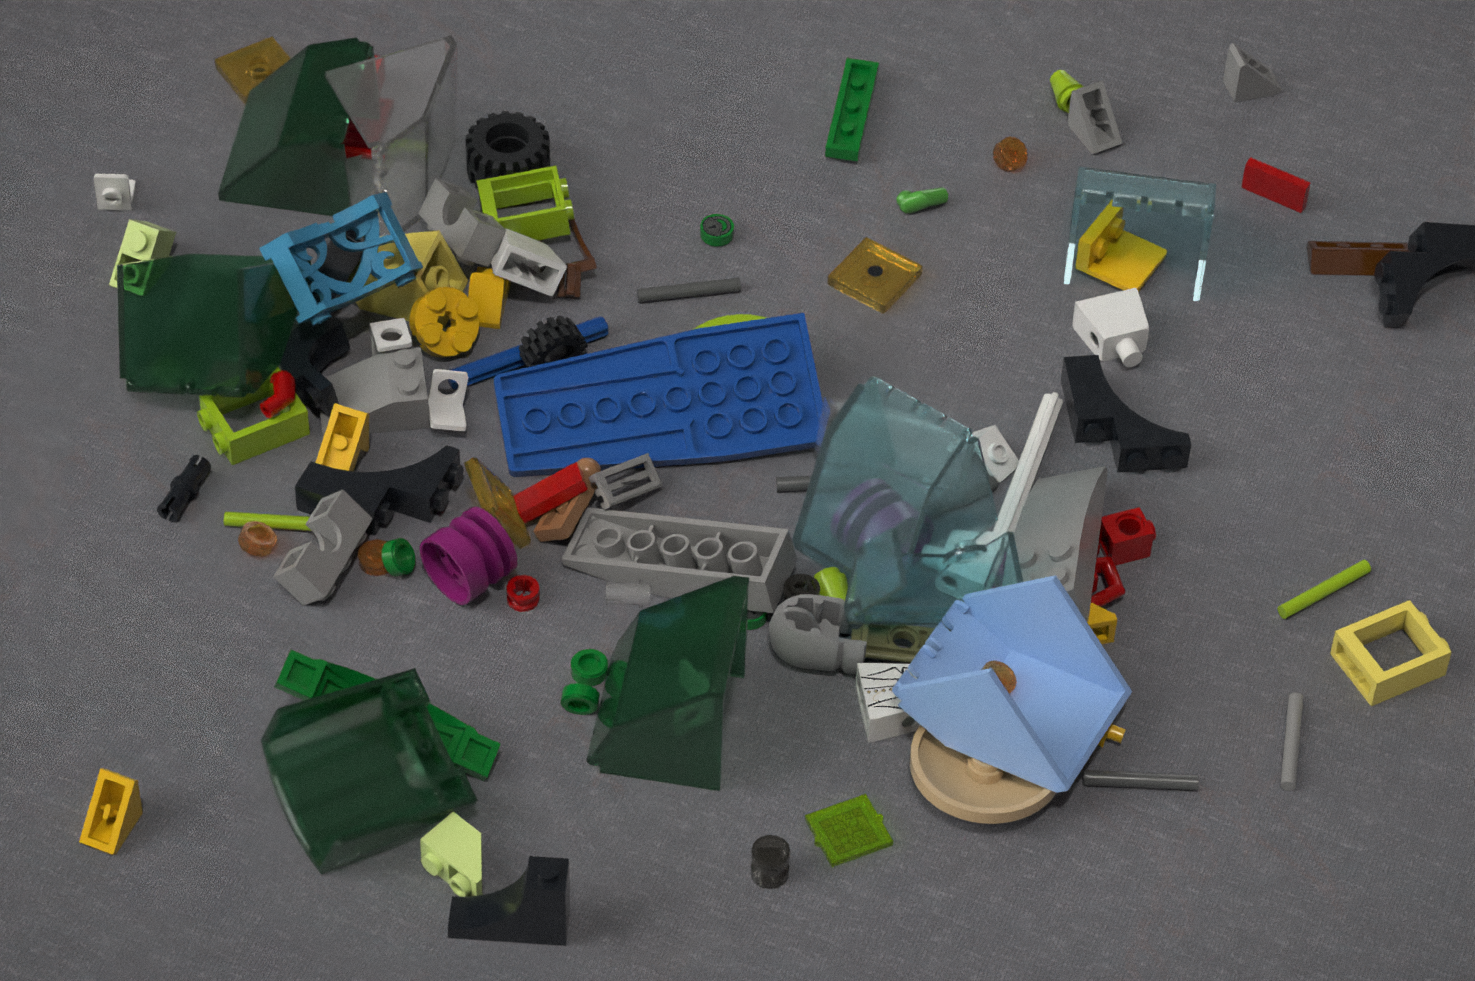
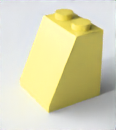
(439, 271)

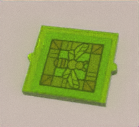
(848, 830)

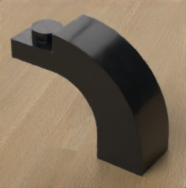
(306, 355)

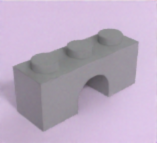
(466, 231)
(340, 529)

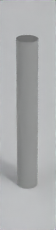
(1291, 741)

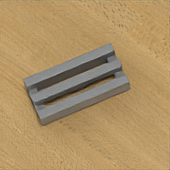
(606, 489)

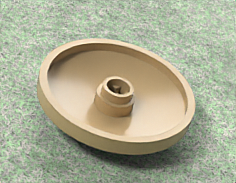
(969, 786)

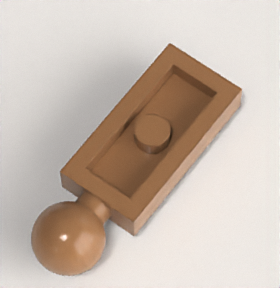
(561, 520)

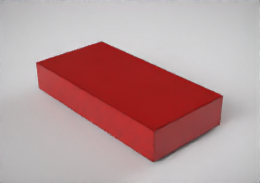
(1275, 185)
(550, 492)

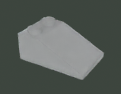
(387, 388)

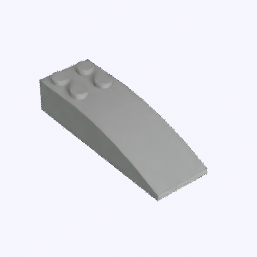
(1062, 531)
(682, 553)

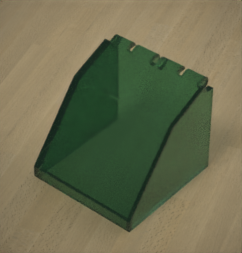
(292, 135)
(201, 323)
(669, 687)

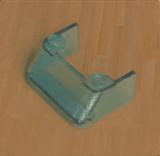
(921, 586)

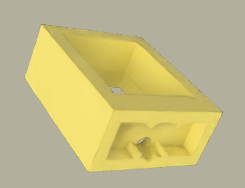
(1366, 673)

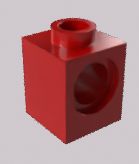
(1126, 536)

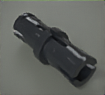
(184, 488)

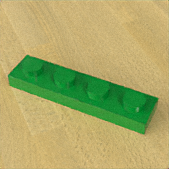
(852, 109)

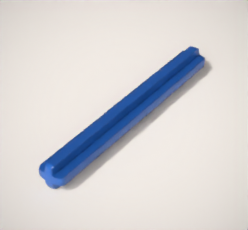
(511, 359)

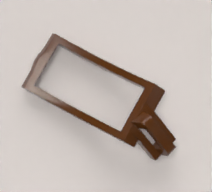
(575, 268)

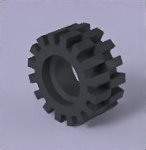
(552, 342)

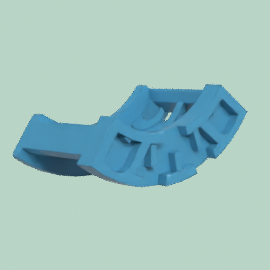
(292, 260)

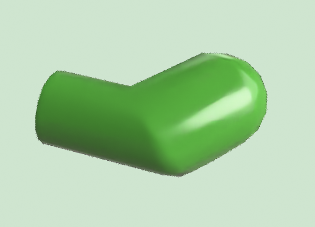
(919, 200)

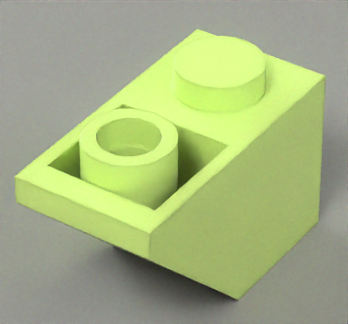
(143, 242)
(455, 855)

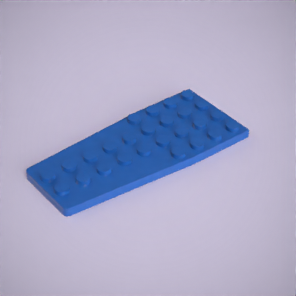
(674, 396)

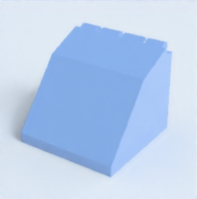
(1062, 692)

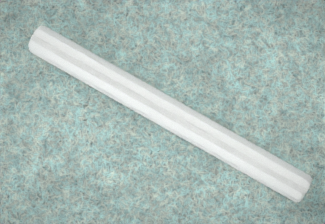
(1028, 463)

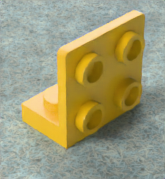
(1116, 254)

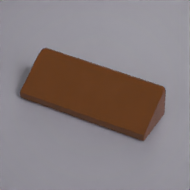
(1348, 256)

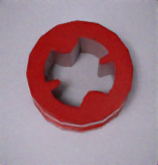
(523, 583)

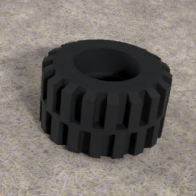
(505, 146)

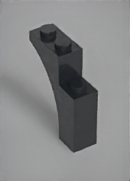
(1433, 252)
(1101, 416)
(411, 490)

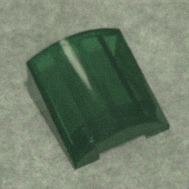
(361, 768)

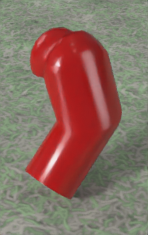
(283, 394)

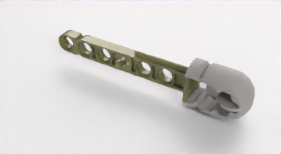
(807, 632)

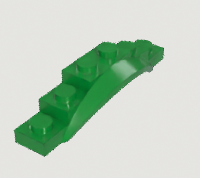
(316, 677)

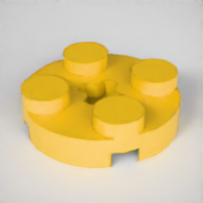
(463, 316)

